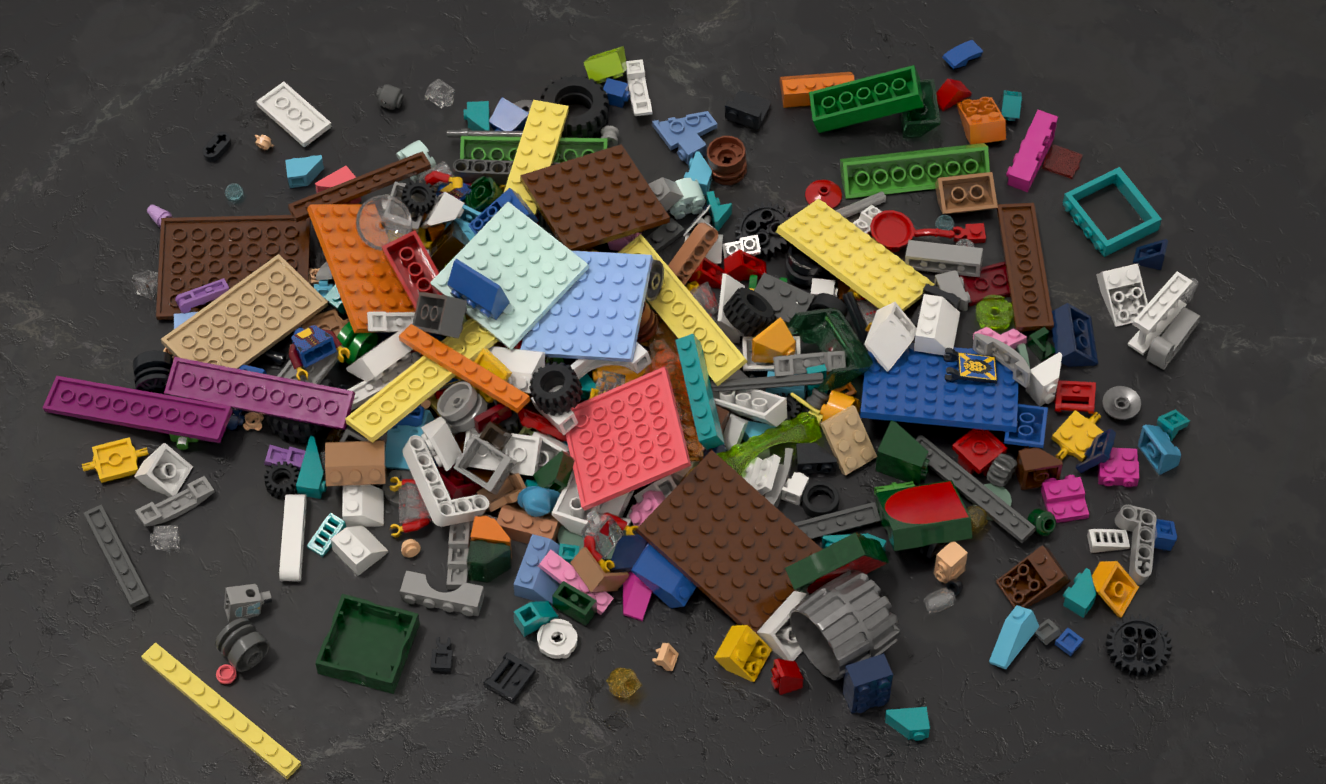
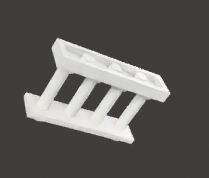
(1159, 312)

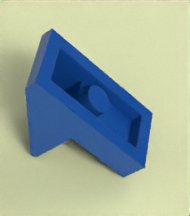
(1165, 535)

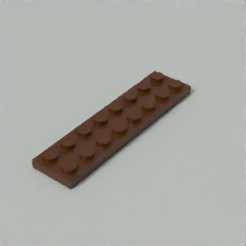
(1025, 267)

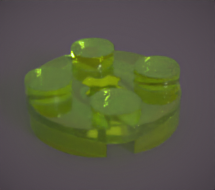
(998, 321)

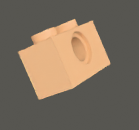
(950, 562)

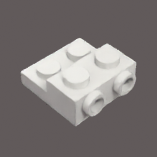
(762, 473)

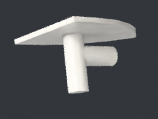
(707, 219)

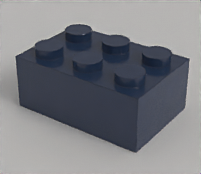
(867, 683)

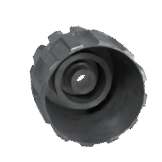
(844, 623)

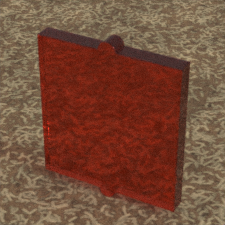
(1062, 161)

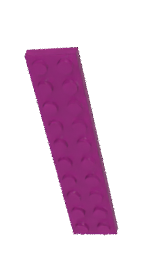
(260, 393)
(138, 409)

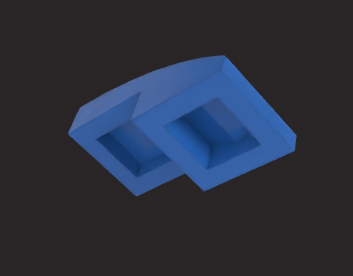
(962, 53)

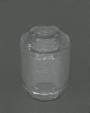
(939, 600)

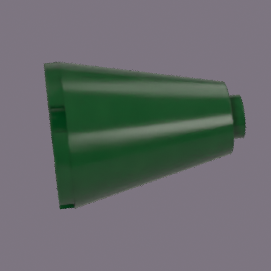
(483, 193)

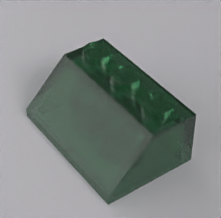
(923, 119)

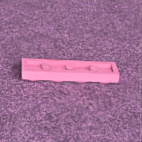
(563, 571)

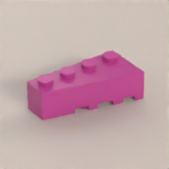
(1032, 151)

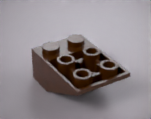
(1033, 579)

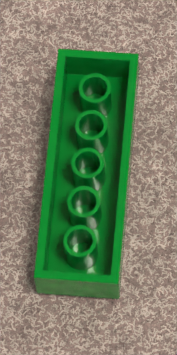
(866, 99)

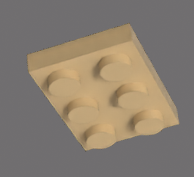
(848, 440)

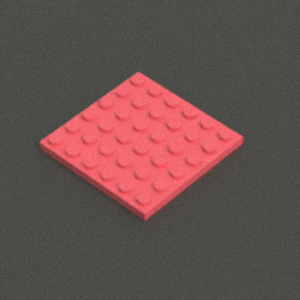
(626, 439)

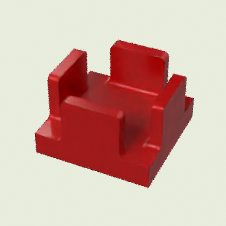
(978, 450)

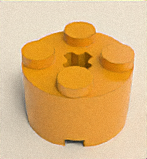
(836, 403)

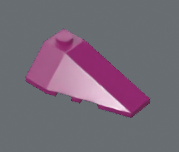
(635, 597)

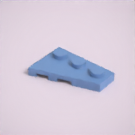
(676, 130)

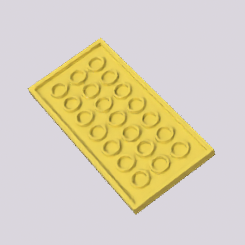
(853, 256)

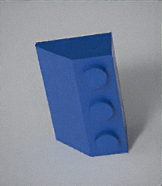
(477, 290)

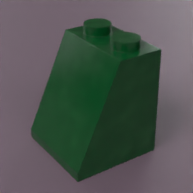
(902, 456)

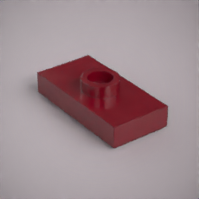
(495, 414)

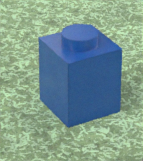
(617, 92)

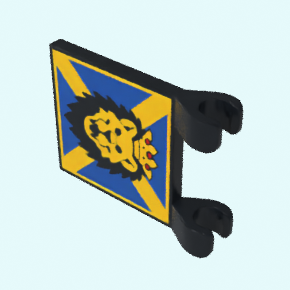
(971, 367)

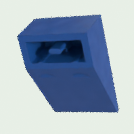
(508, 196)

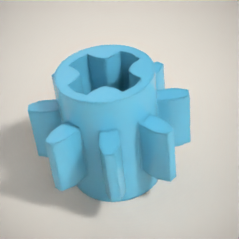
(323, 287)

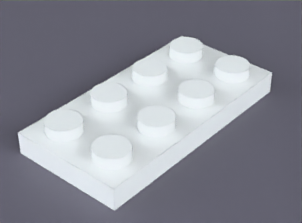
(294, 114)
(520, 447)

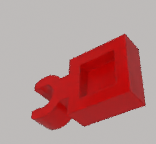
(972, 232)

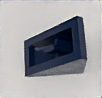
(1151, 255)

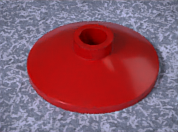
(831, 196)

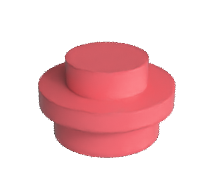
(226, 674)

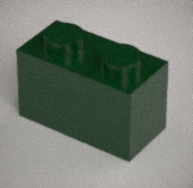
(574, 603)

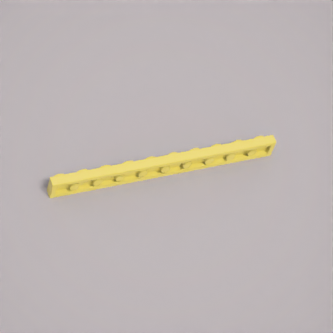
(221, 711)

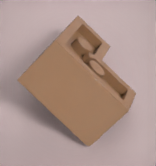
(507, 493)
(594, 576)

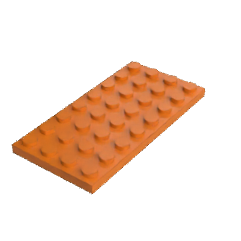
(357, 269)

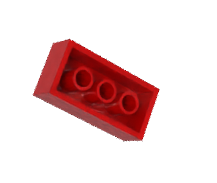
(411, 266)

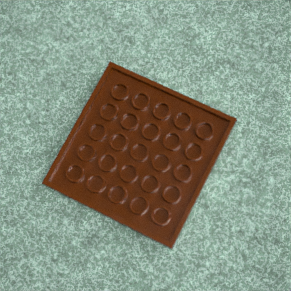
(594, 199)

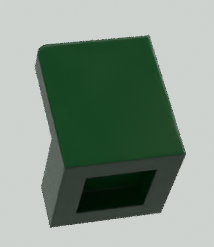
(1040, 345)

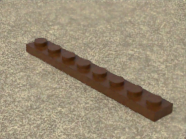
(362, 185)

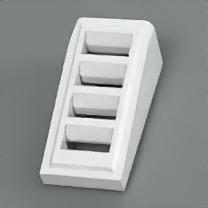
(1094, 534)

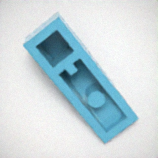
(1014, 635)

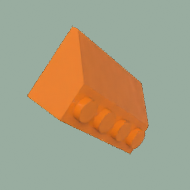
(796, 88)

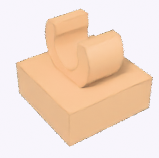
(666, 657)

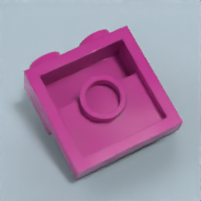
(1120, 468)
(1065, 498)

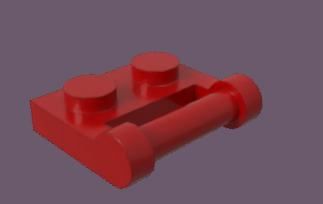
(1075, 392)

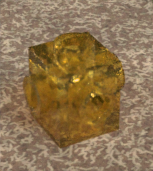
(623, 682)

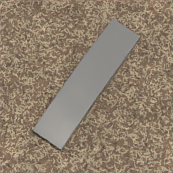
(781, 478)
(457, 556)

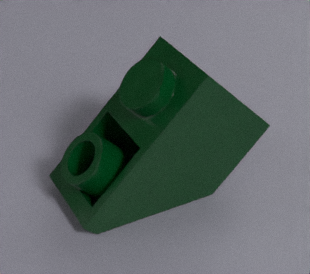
(556, 472)

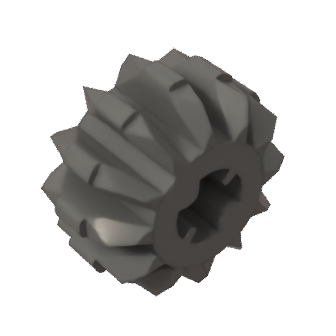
(1001, 470)

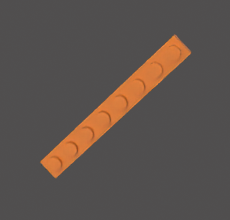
(464, 368)

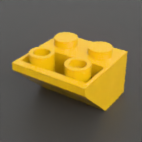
(743, 652)

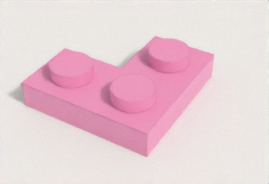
(1010, 337)

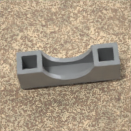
(465, 599)

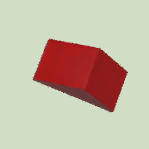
(951, 93)

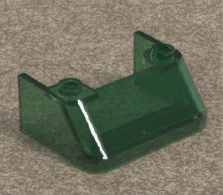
(827, 330)

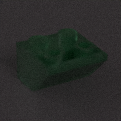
(487, 560)

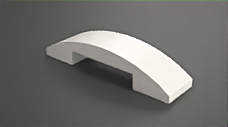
(638, 89)
(389, 321)

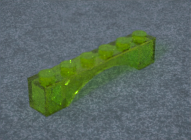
(798, 430)

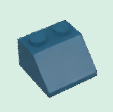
(1158, 449)

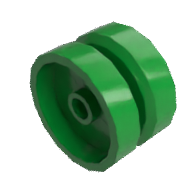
(357, 343)

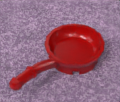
(896, 229)

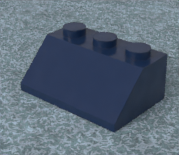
(1074, 336)

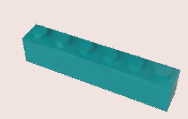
(699, 391)

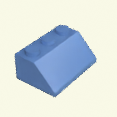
(532, 581)

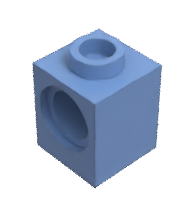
(689, 146)

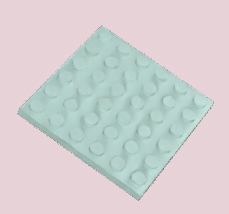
(525, 263)

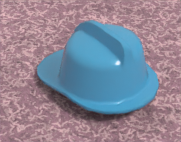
(537, 500)

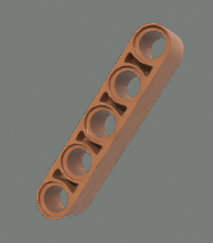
(693, 251)

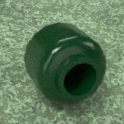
(1043, 521)

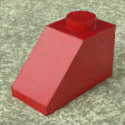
(742, 265)
(708, 272)

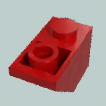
(786, 676)

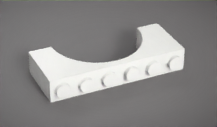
(567, 421)

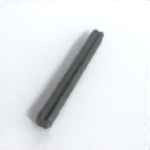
(768, 382)

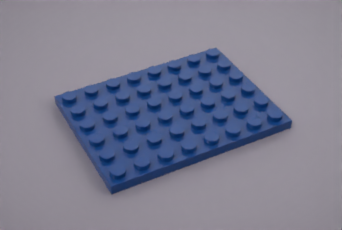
(919, 394)

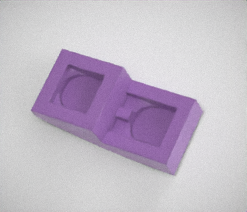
(277, 454)

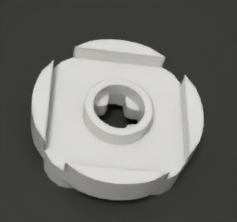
(557, 649)

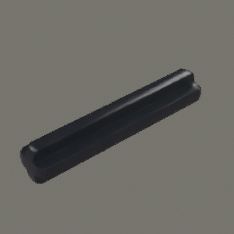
(855, 315)

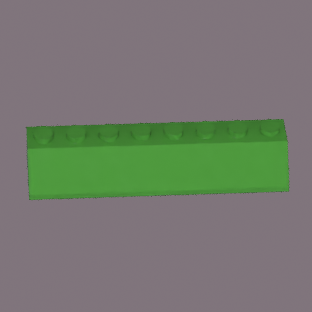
(506, 147)
(910, 169)

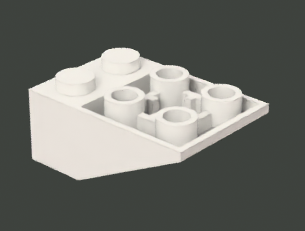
(1123, 293)
(889, 335)

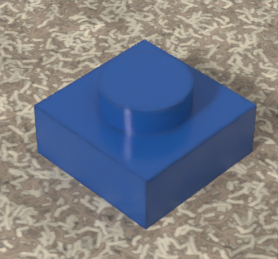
(1069, 641)

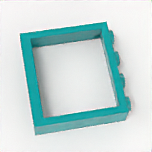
(1134, 197)

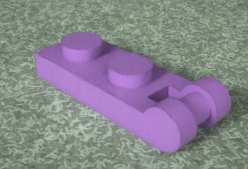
(201, 295)

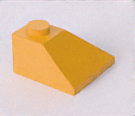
(773, 342)
(1114, 586)

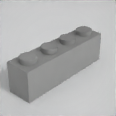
(944, 258)

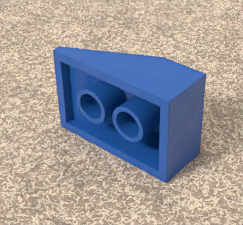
(1030, 427)
(663, 578)

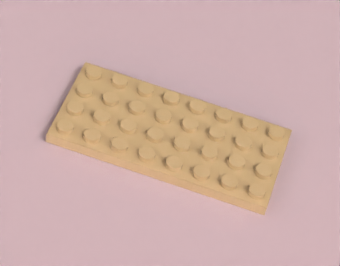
(247, 317)

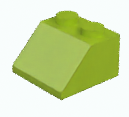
(606, 65)

